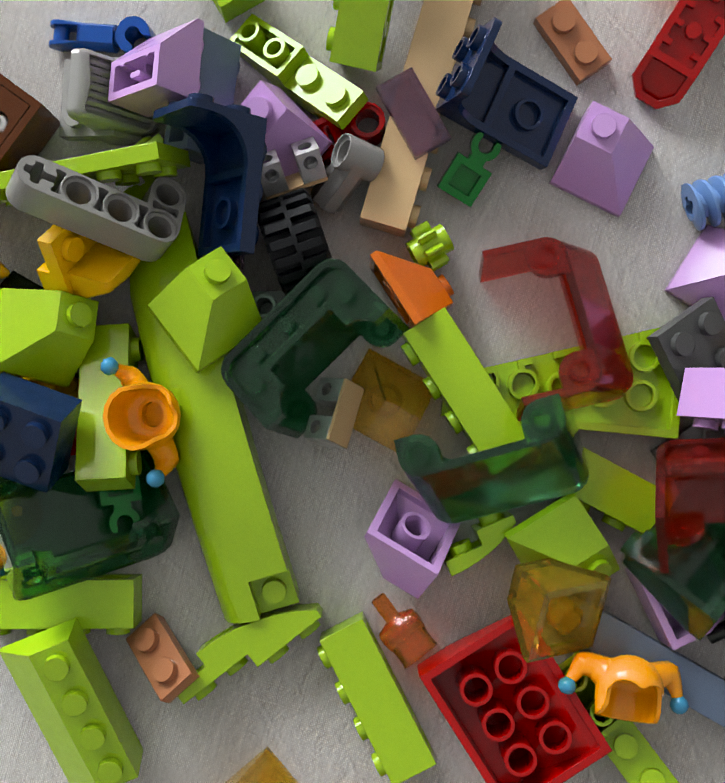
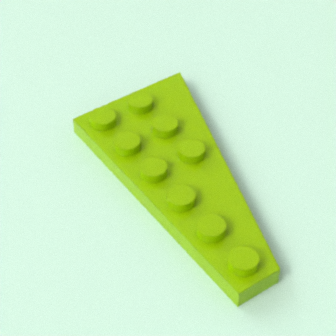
(644, 410)

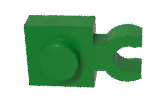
(466, 175)
(121, 504)

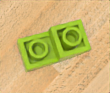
(489, 535)

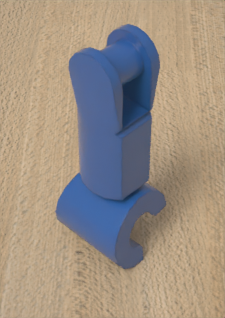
(99, 37)

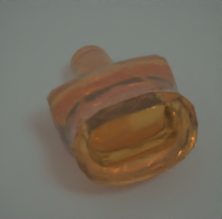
(403, 632)

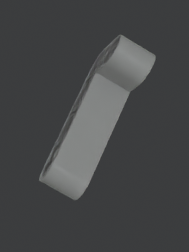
(98, 211)

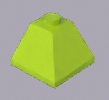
(206, 309)
(45, 333)
(565, 535)

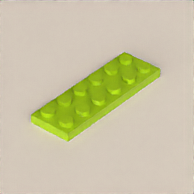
(120, 165)

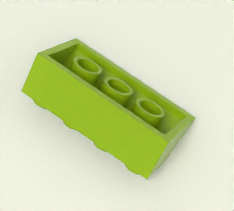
(75, 705)

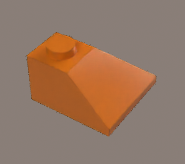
(411, 287)

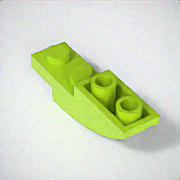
(298, 74)
(259, 639)
(629, 747)

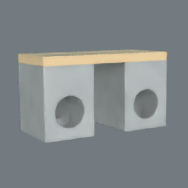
(309, 165)
(345, 400)

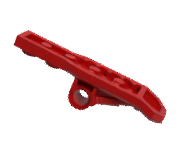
(679, 52)

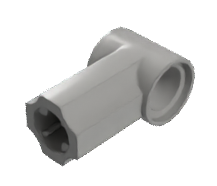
(351, 164)

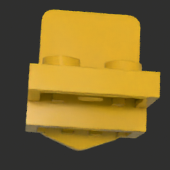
(81, 264)

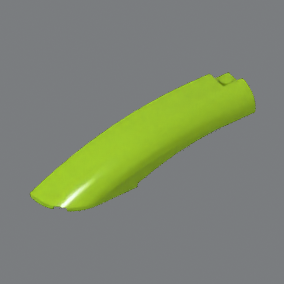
(216, 459)

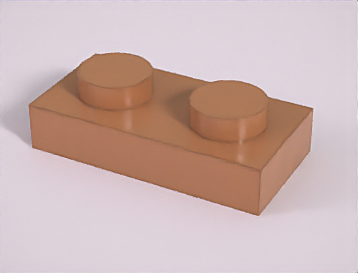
(572, 41)
(162, 658)

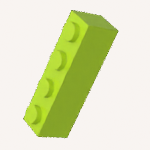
(360, 33)
(461, 383)
(99, 461)
(618, 495)
(98, 603)
(377, 699)

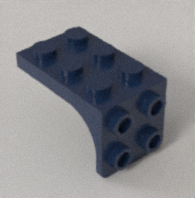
(504, 98)
(233, 161)

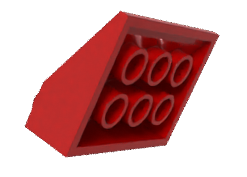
(511, 710)

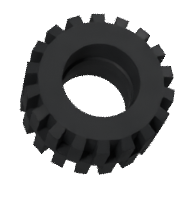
(292, 236)

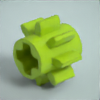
(429, 245)

